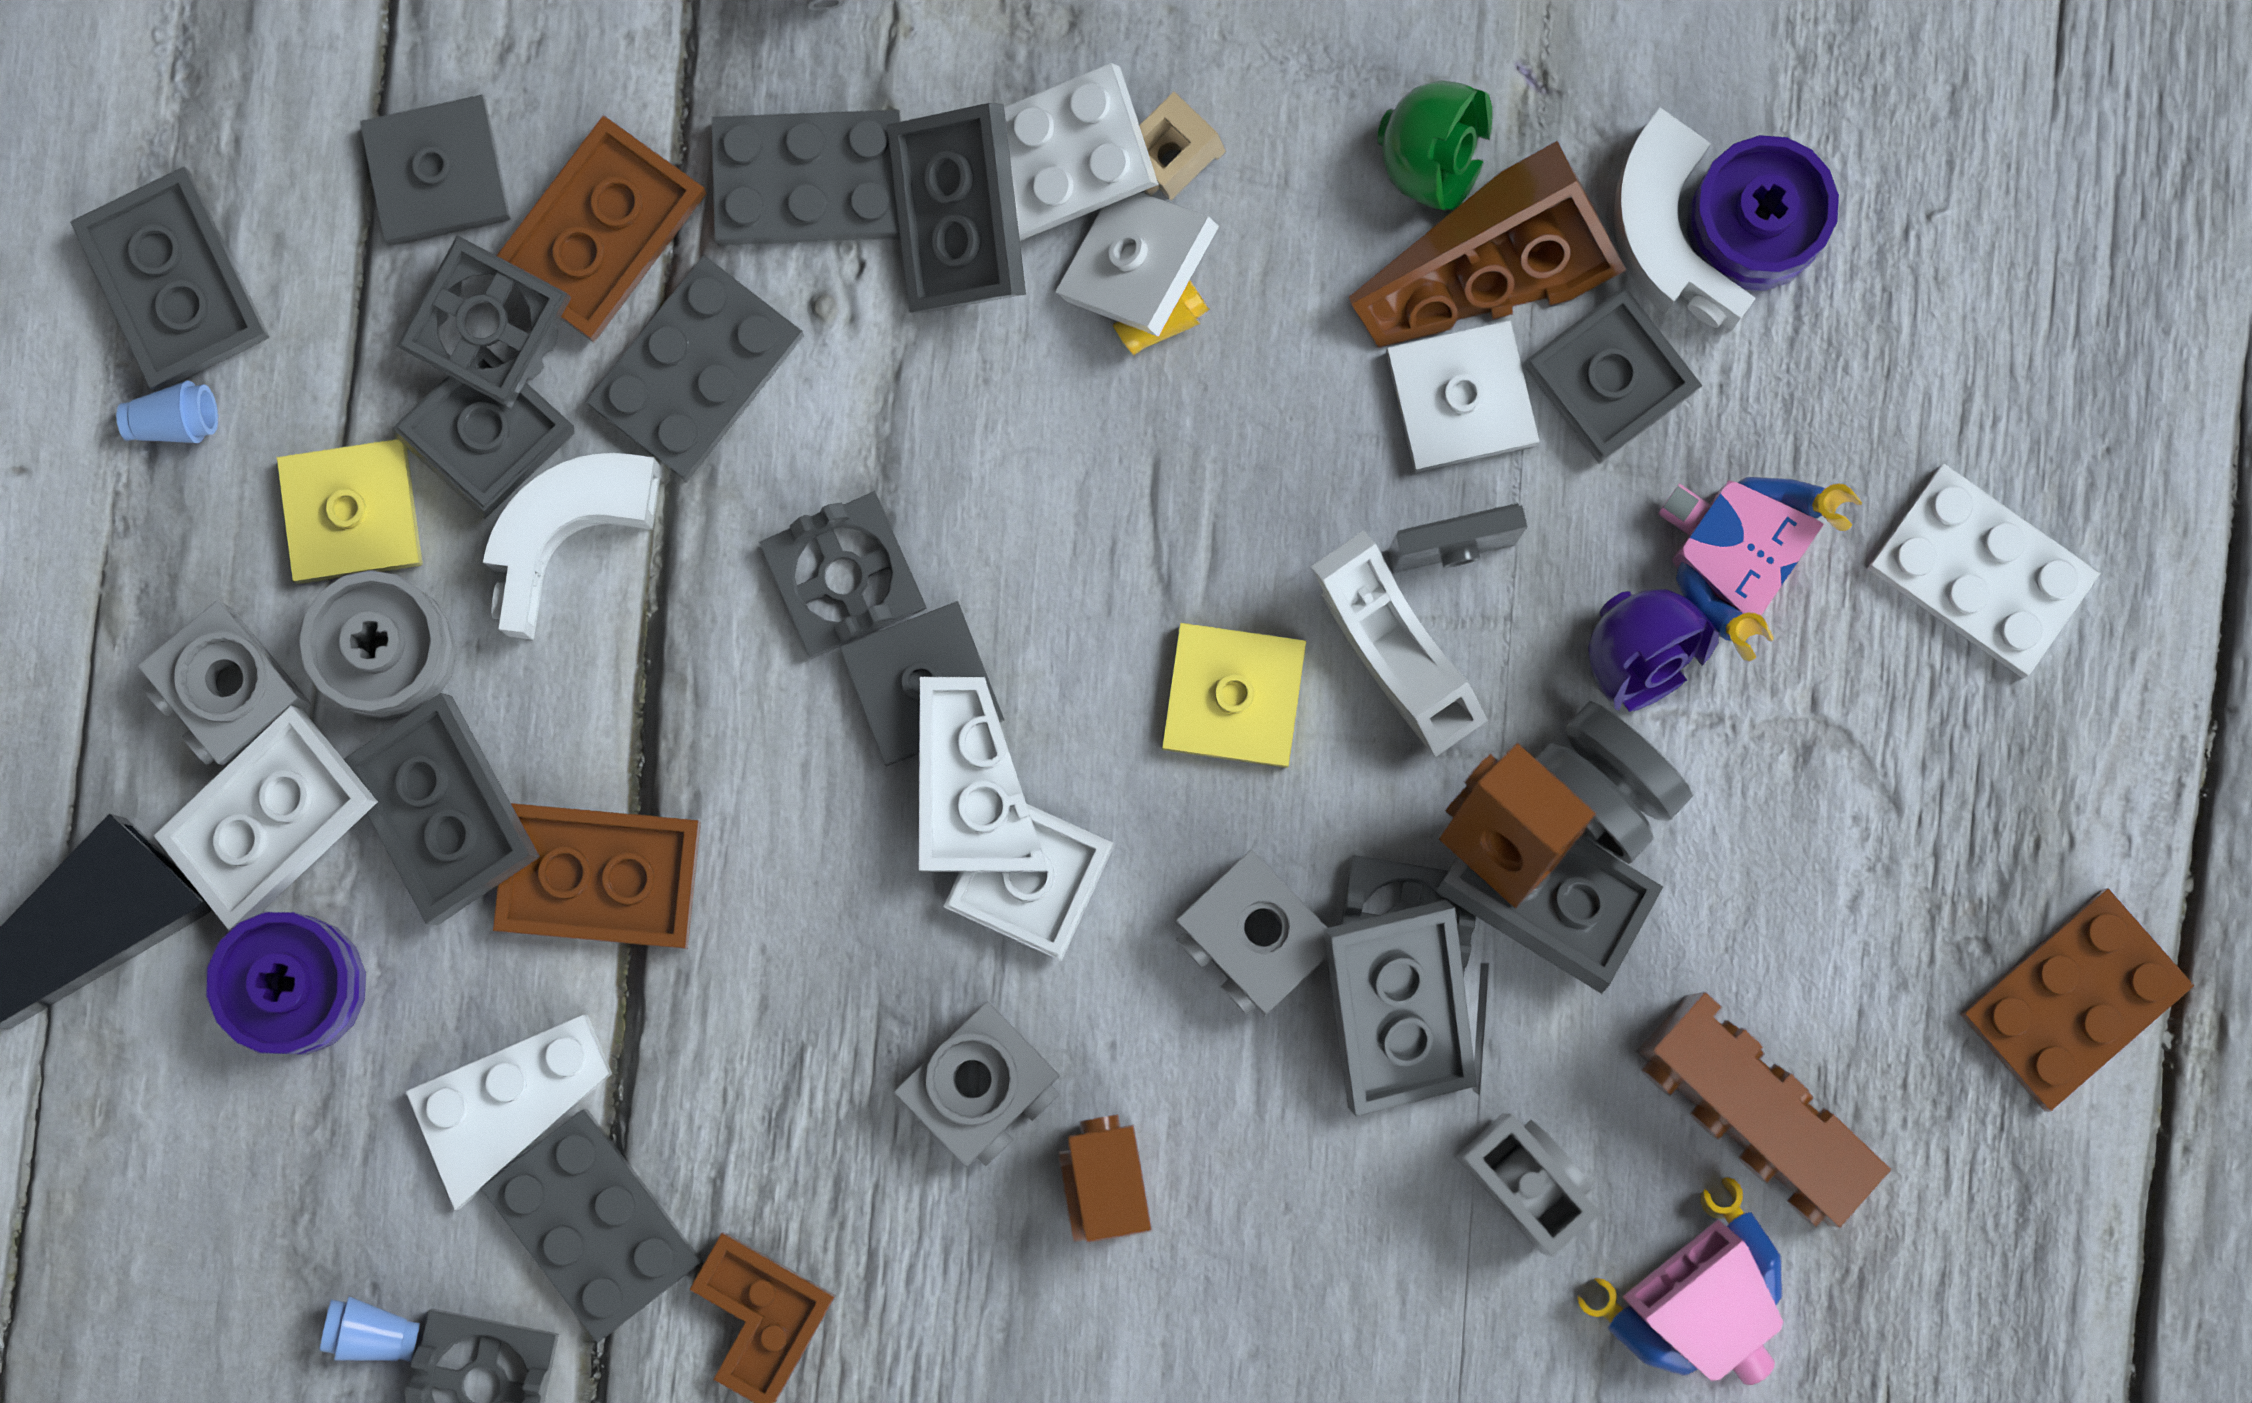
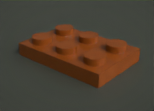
(603, 224)
(603, 878)
(2076, 1000)

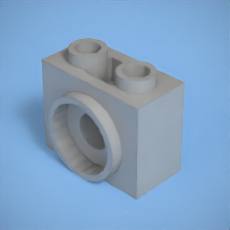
(186, 675)
(1217, 933)
(978, 1125)
(1531, 1181)

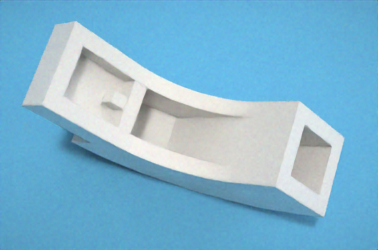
(1650, 229)
(550, 509)
(1396, 646)

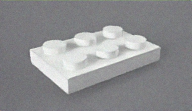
(1075, 150)
(1983, 571)
(265, 818)

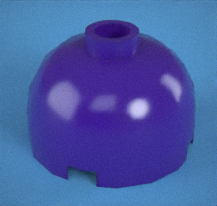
(1646, 644)

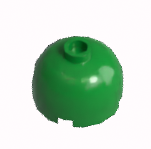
(1432, 142)

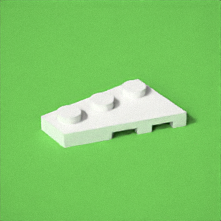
(968, 785)

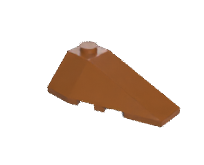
(1505, 246)

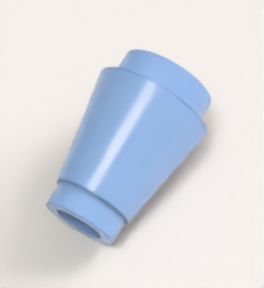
(170, 415)
(367, 1333)

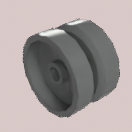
(1617, 778)

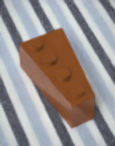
(1761, 1111)

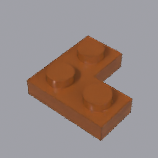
(778, 1313)

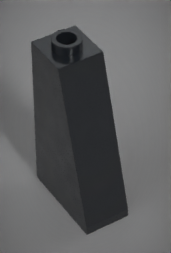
(90, 917)

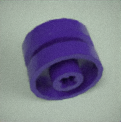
(1783, 182)
(248, 976)

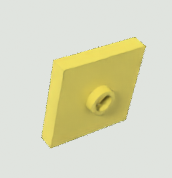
(349, 511)
(1234, 695)

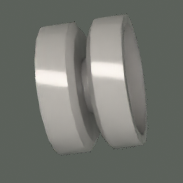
(341, 635)

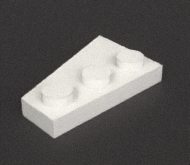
(502, 1103)

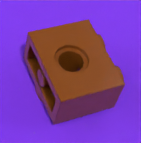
(1514, 823)
(1104, 1181)

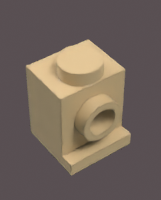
(1178, 128)

